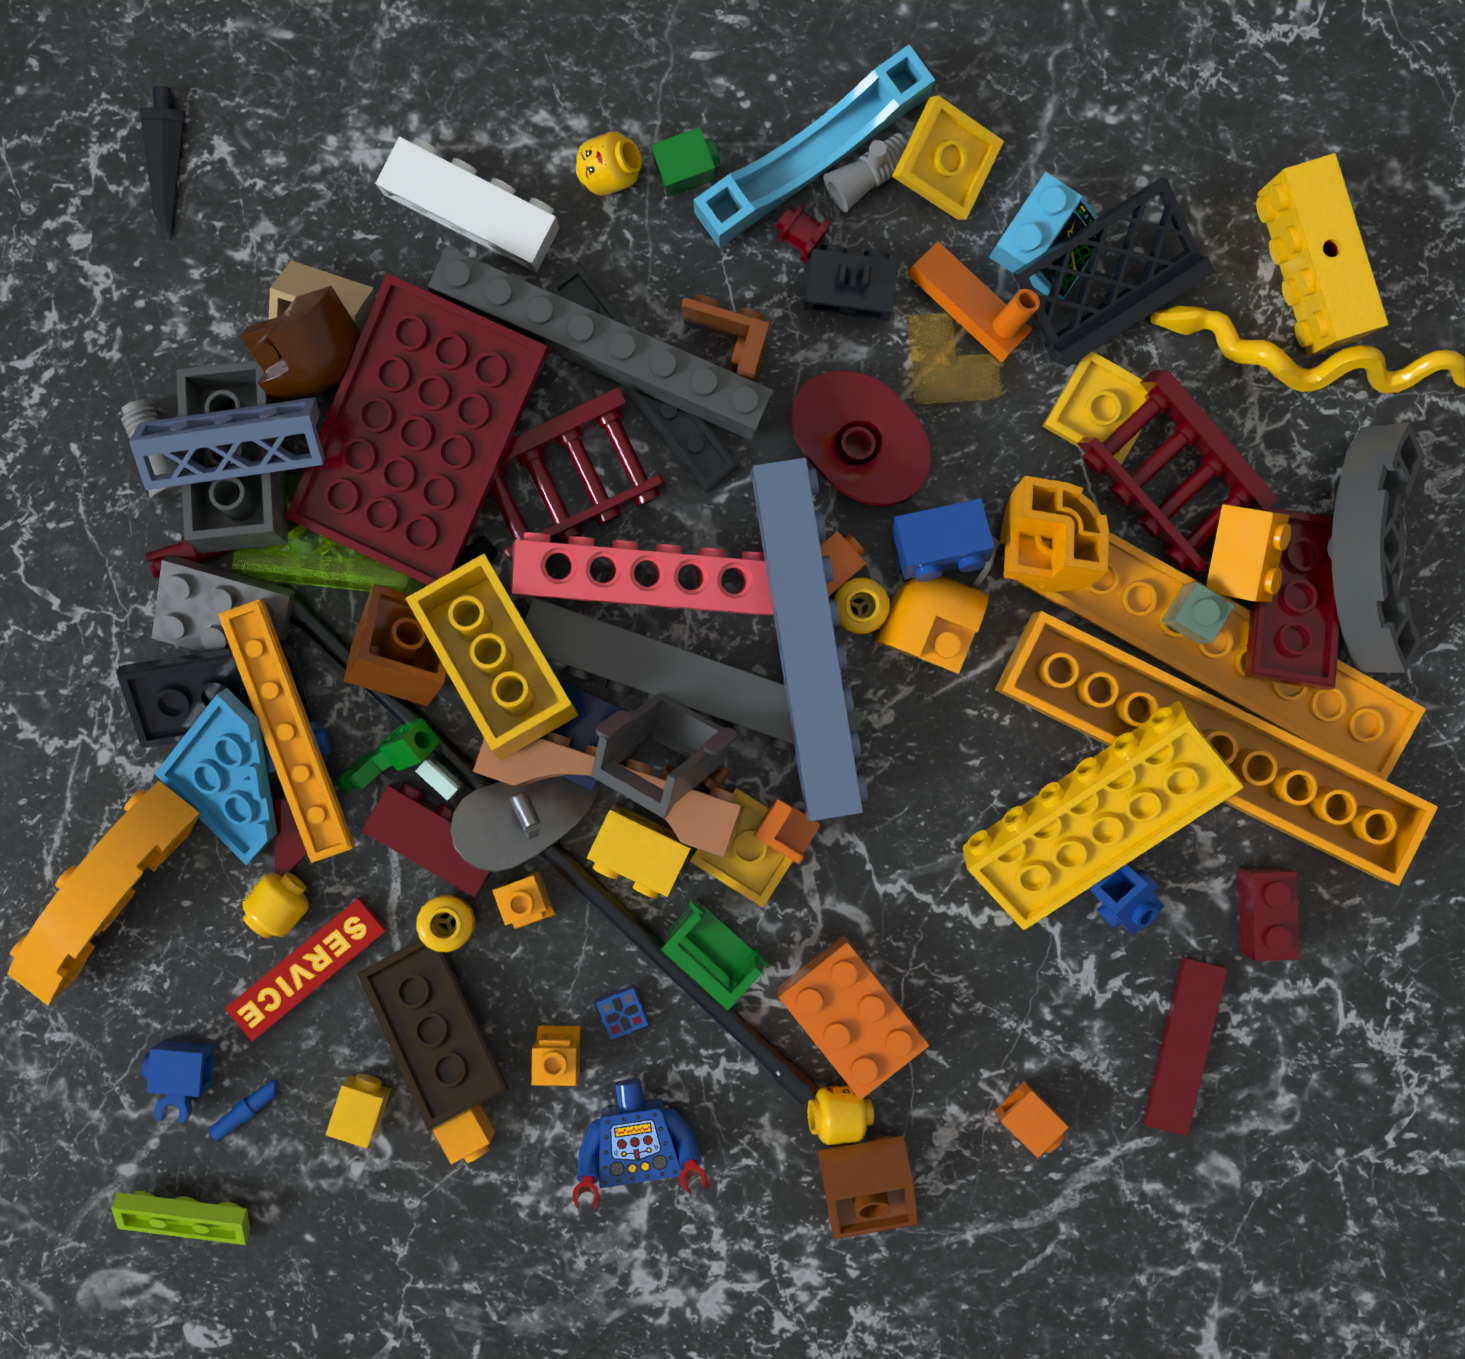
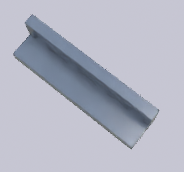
(224, 428)

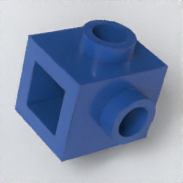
(1128, 899)

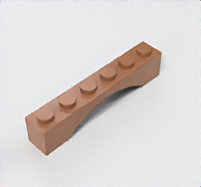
(697, 818)

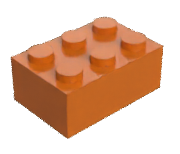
(852, 1017)

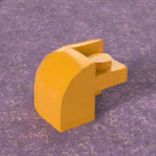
(1054, 536)
(934, 621)

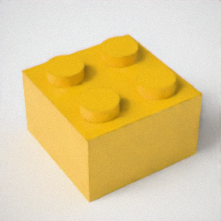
(639, 851)

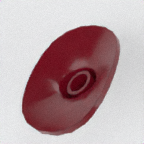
(861, 437)

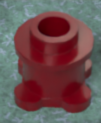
(801, 231)

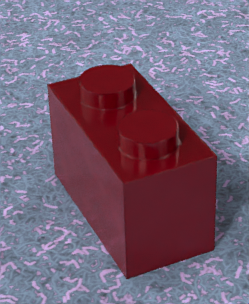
(1268, 913)

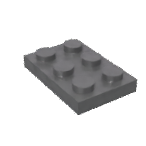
(194, 595)

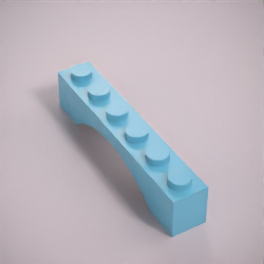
(771, 180)

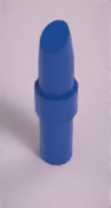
(244, 1110)

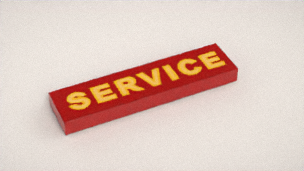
(306, 968)

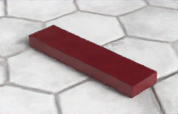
(1184, 1046)

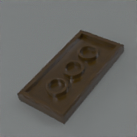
(432, 1033)

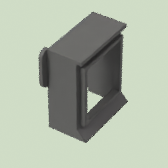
(673, 726)

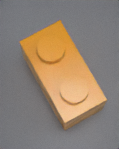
(1248, 553)

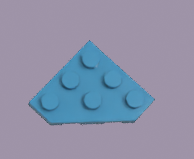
(225, 776)

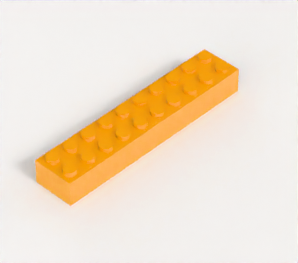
(1282, 776)

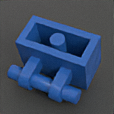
(942, 540)

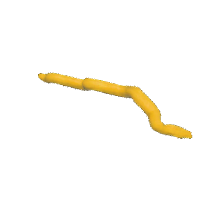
(1192, 319)

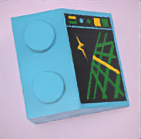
(1043, 221)

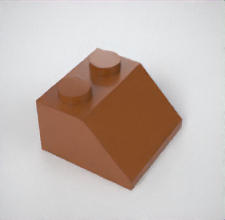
(393, 650)
(868, 1186)

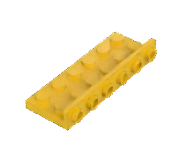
(1100, 816)

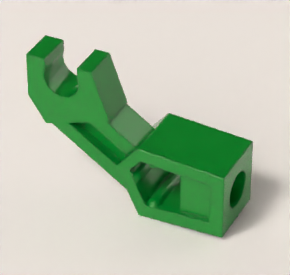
(402, 748)

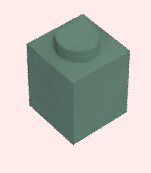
(1198, 613)

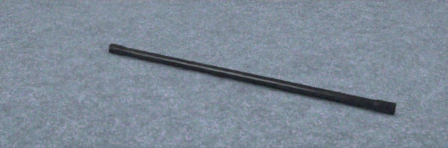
(783, 1070)

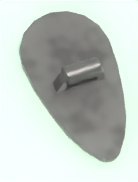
(512, 824)

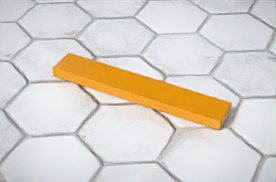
(286, 730)

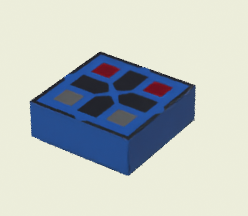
(622, 1012)

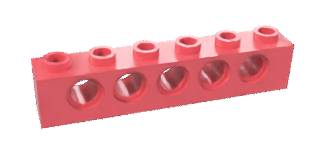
(531, 578)

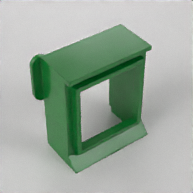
(716, 949)

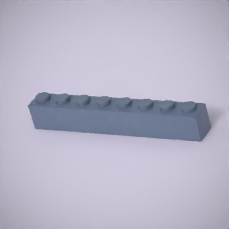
(807, 639)

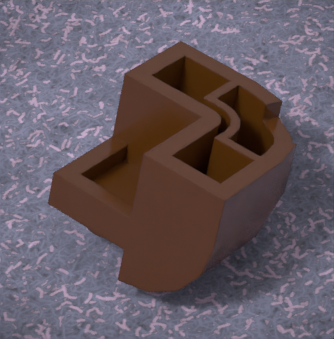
(304, 347)

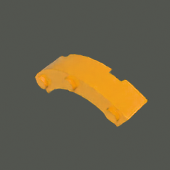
(98, 890)

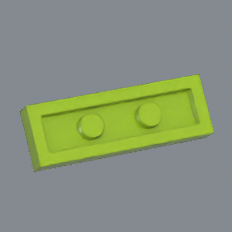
(181, 1217)

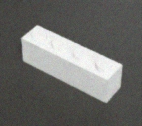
(468, 203)

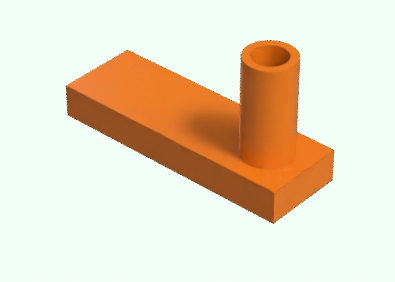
(973, 304)

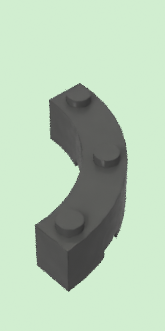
(1370, 548)

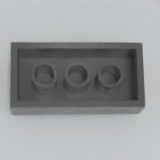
(239, 509)

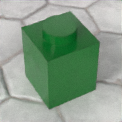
(685, 161)

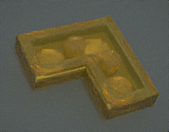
(941, 375)

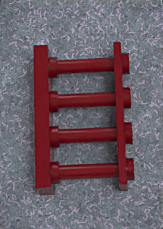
(1190, 429)
(567, 431)

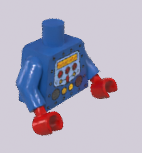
(636, 1145)

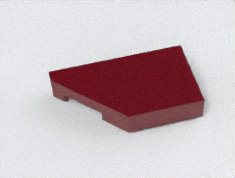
(288, 841)

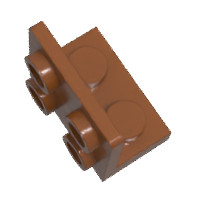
(745, 326)

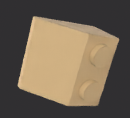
(302, 279)

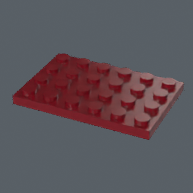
(417, 431)

